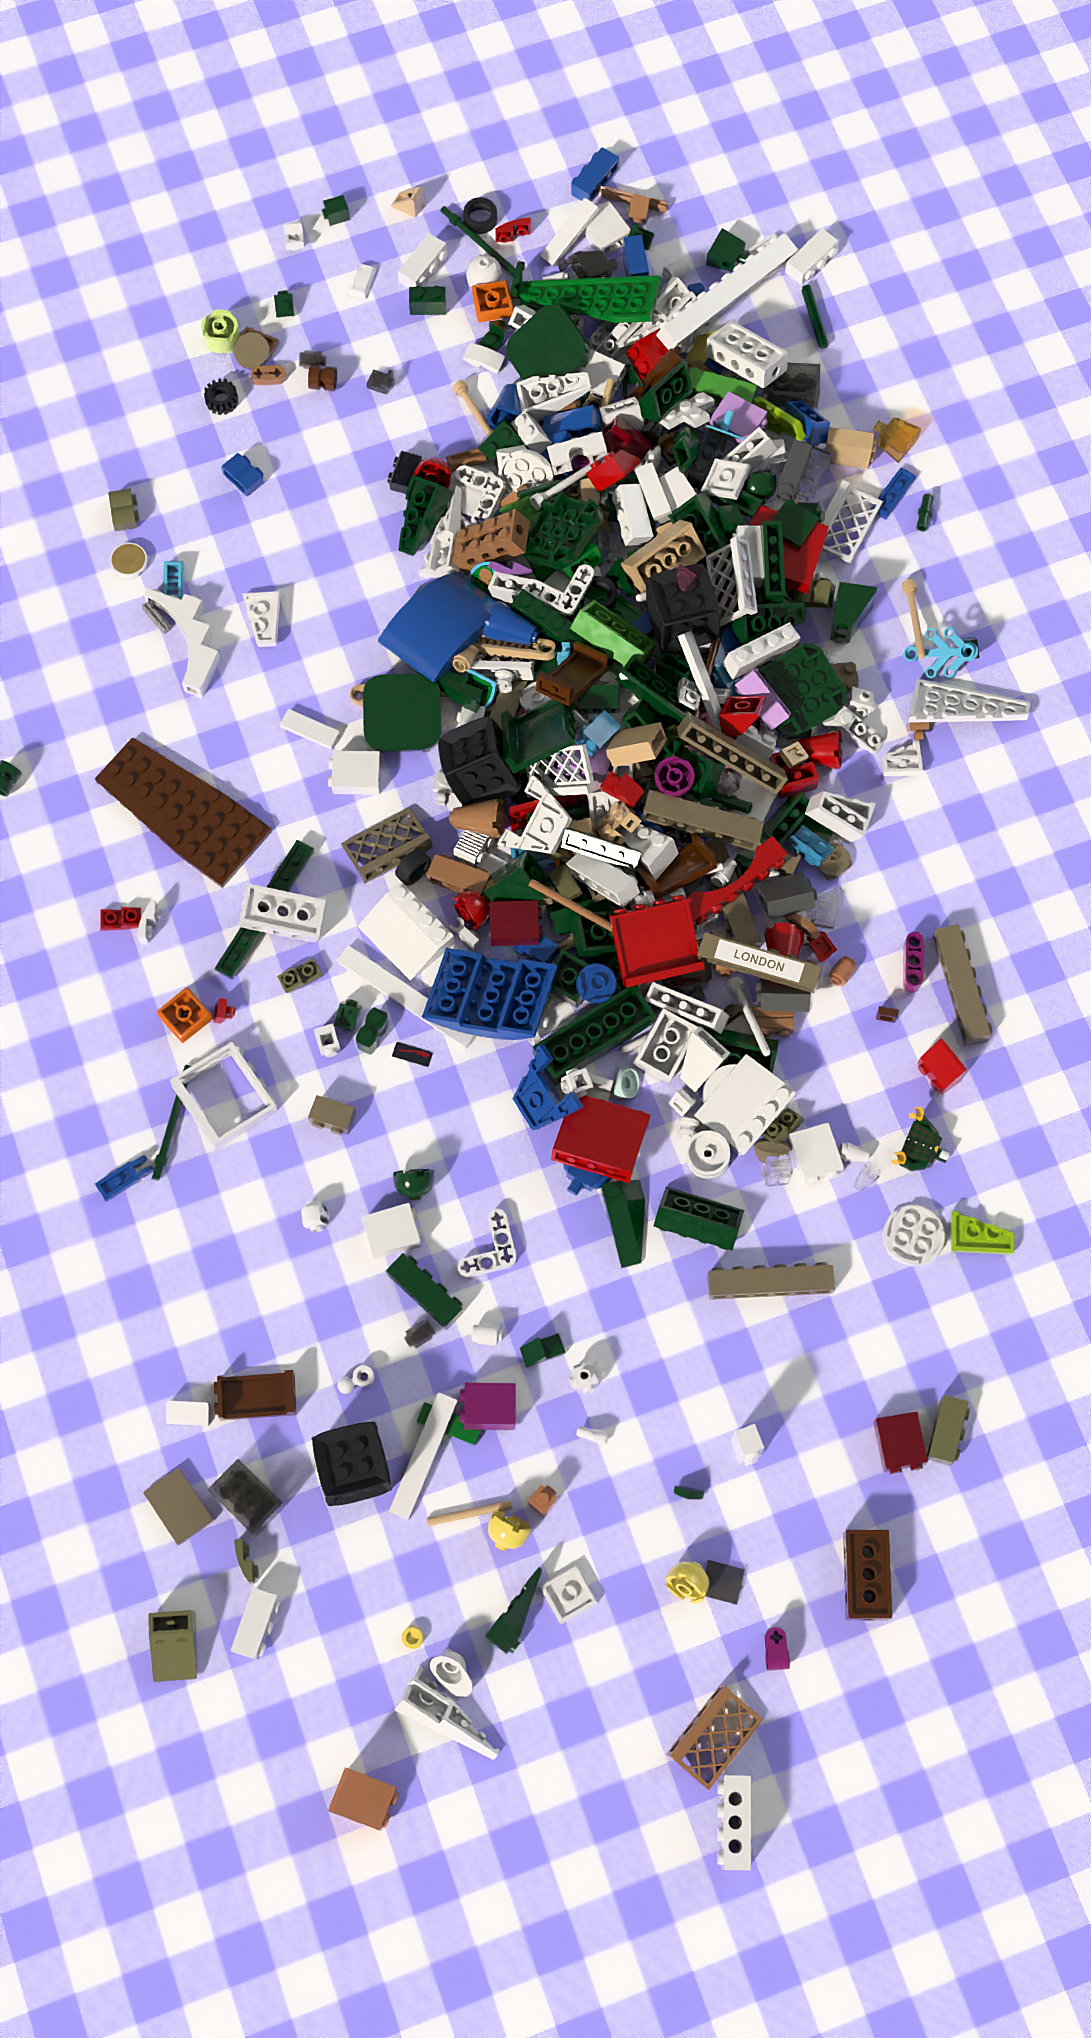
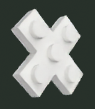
(690, 411)

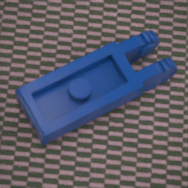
(123, 1178)

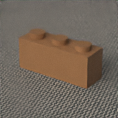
(456, 875)

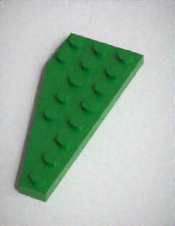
(601, 298)

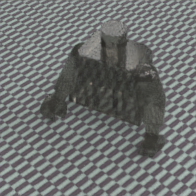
(589, 264)
(692, 982)

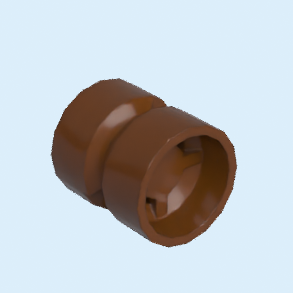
(322, 377)

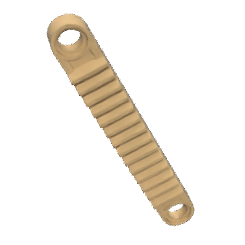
(515, 650)

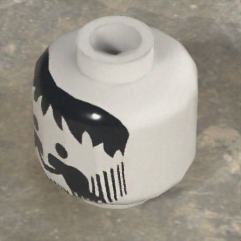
(315, 1216)

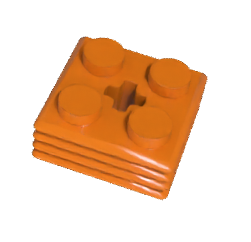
(496, 292)
(185, 1003)

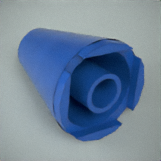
(506, 406)
(509, 626)

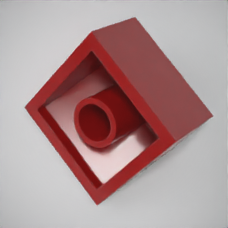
(646, 353)
(611, 469)
(740, 713)
(941, 1067)

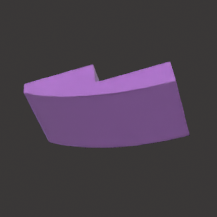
(513, 568)

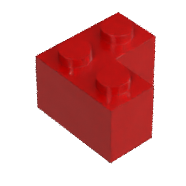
(800, 777)

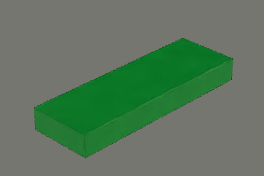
(454, 1428)

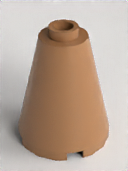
(480, 818)

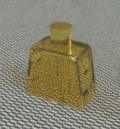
(896, 437)

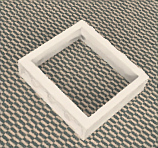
(248, 1070)

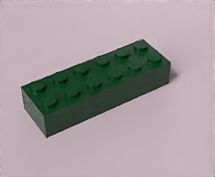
(596, 1032)

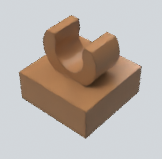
(917, 728)

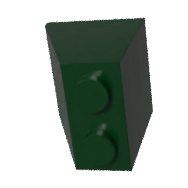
(851, 608)
(512, 881)

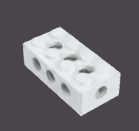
(747, 354)
(290, 903)
(742, 1834)

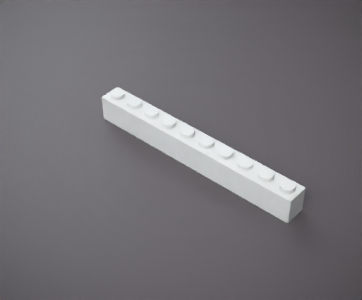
(727, 292)

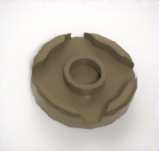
(251, 350)

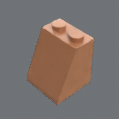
(363, 1799)

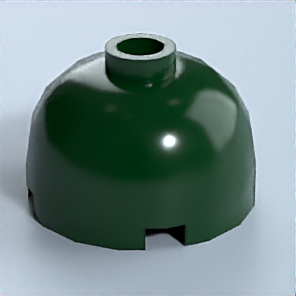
(761, 486)
(413, 1182)

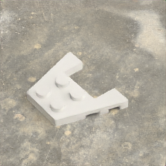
(545, 826)

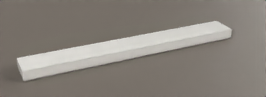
(395, 990)

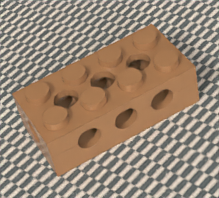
(491, 540)

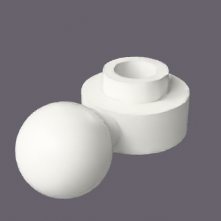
(347, 1384)

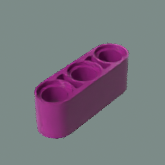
(917, 954)

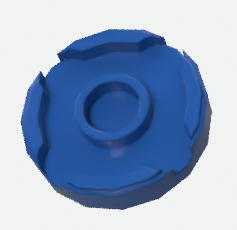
(596, 983)

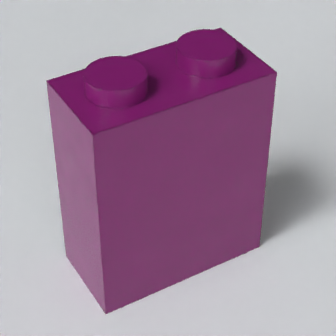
(488, 1406)

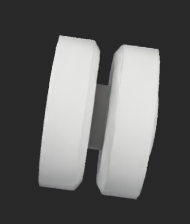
(703, 1166)

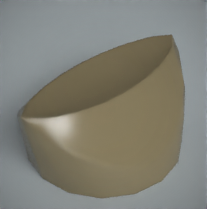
(766, 1148)

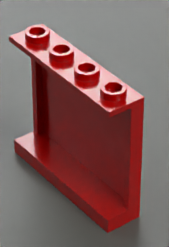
(798, 563)
(655, 941)
(601, 1138)

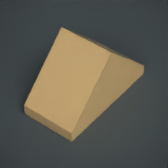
(409, 201)

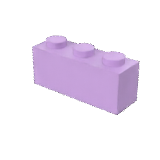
(774, 710)

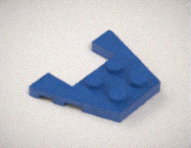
(537, 1099)

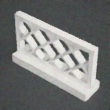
(833, 511)
(742, 578)
(521, 670)
(566, 786)

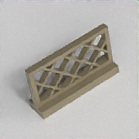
(394, 855)

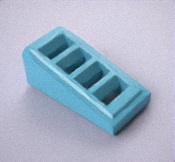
(179, 565)

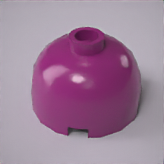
(674, 776)

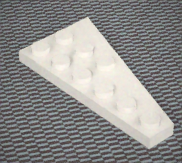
(954, 704)

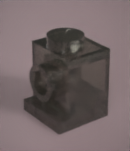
(680, 837)

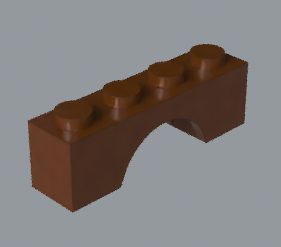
(666, 364)

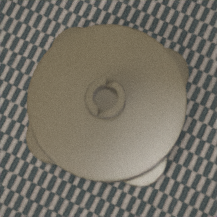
(847, 674)
(836, 863)

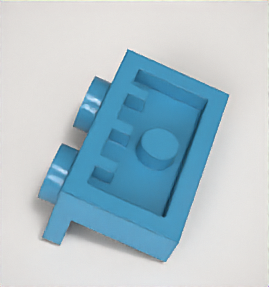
(810, 846)

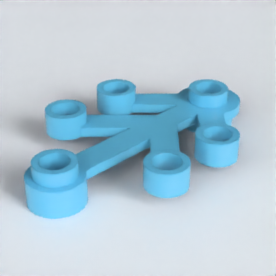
(944, 652)

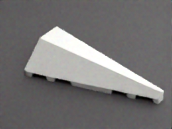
(670, 299)
(443, 540)
(429, 1707)

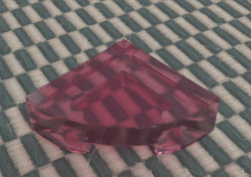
(684, 577)

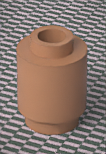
(842, 971)

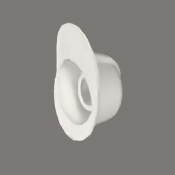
(451, 1673)

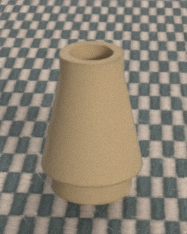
(464, 660)

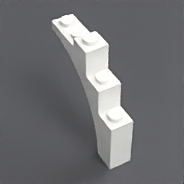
(186, 614)

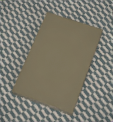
(178, 1506)

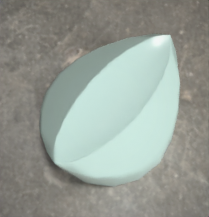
(626, 1083)

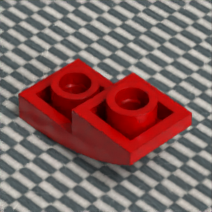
(505, 232)
(120, 919)

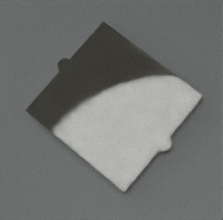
(724, 1581)

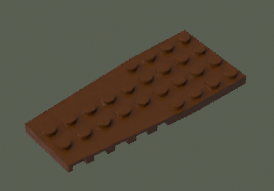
(184, 811)

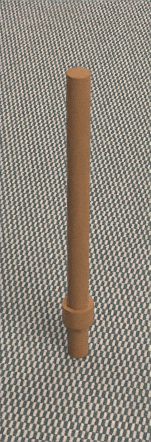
(570, 904)

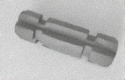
(156, 617)

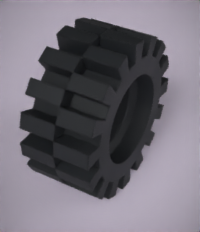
(221, 387)

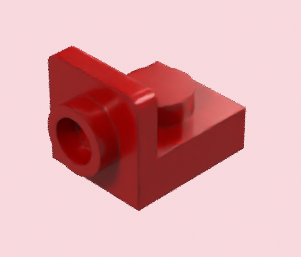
(821, 947)

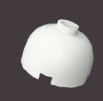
(483, 270)

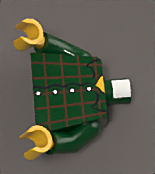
(920, 1144)

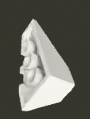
(548, 395)

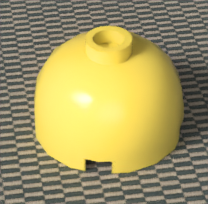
(508, 1531)
(688, 1580)

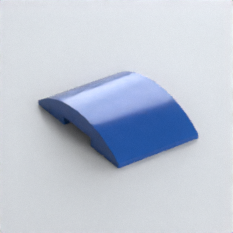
(438, 624)
(489, 995)

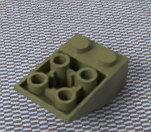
(173, 1645)

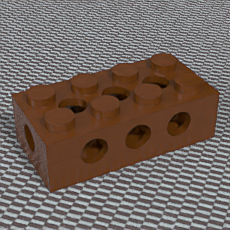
(879, 1565)

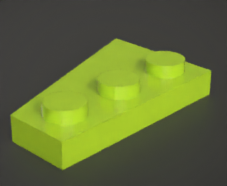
(780, 421)
(974, 1236)

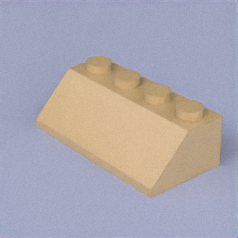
(665, 552)

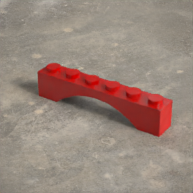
(767, 858)

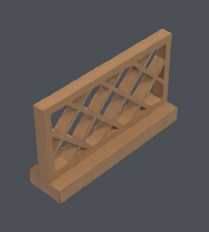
(697, 1728)

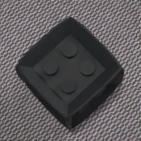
(679, 612)
(474, 762)
(351, 1463)

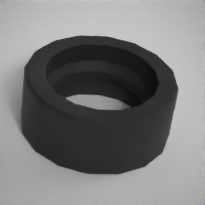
(477, 204)
(601, 581)
(413, 867)

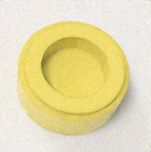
(412, 1637)

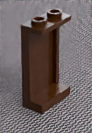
(573, 675)
(690, 864)
(255, 1396)

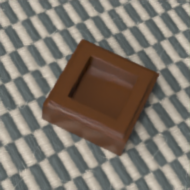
(887, 1014)

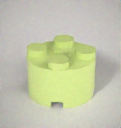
(220, 331)

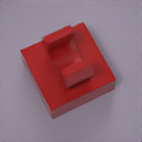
(223, 1011)

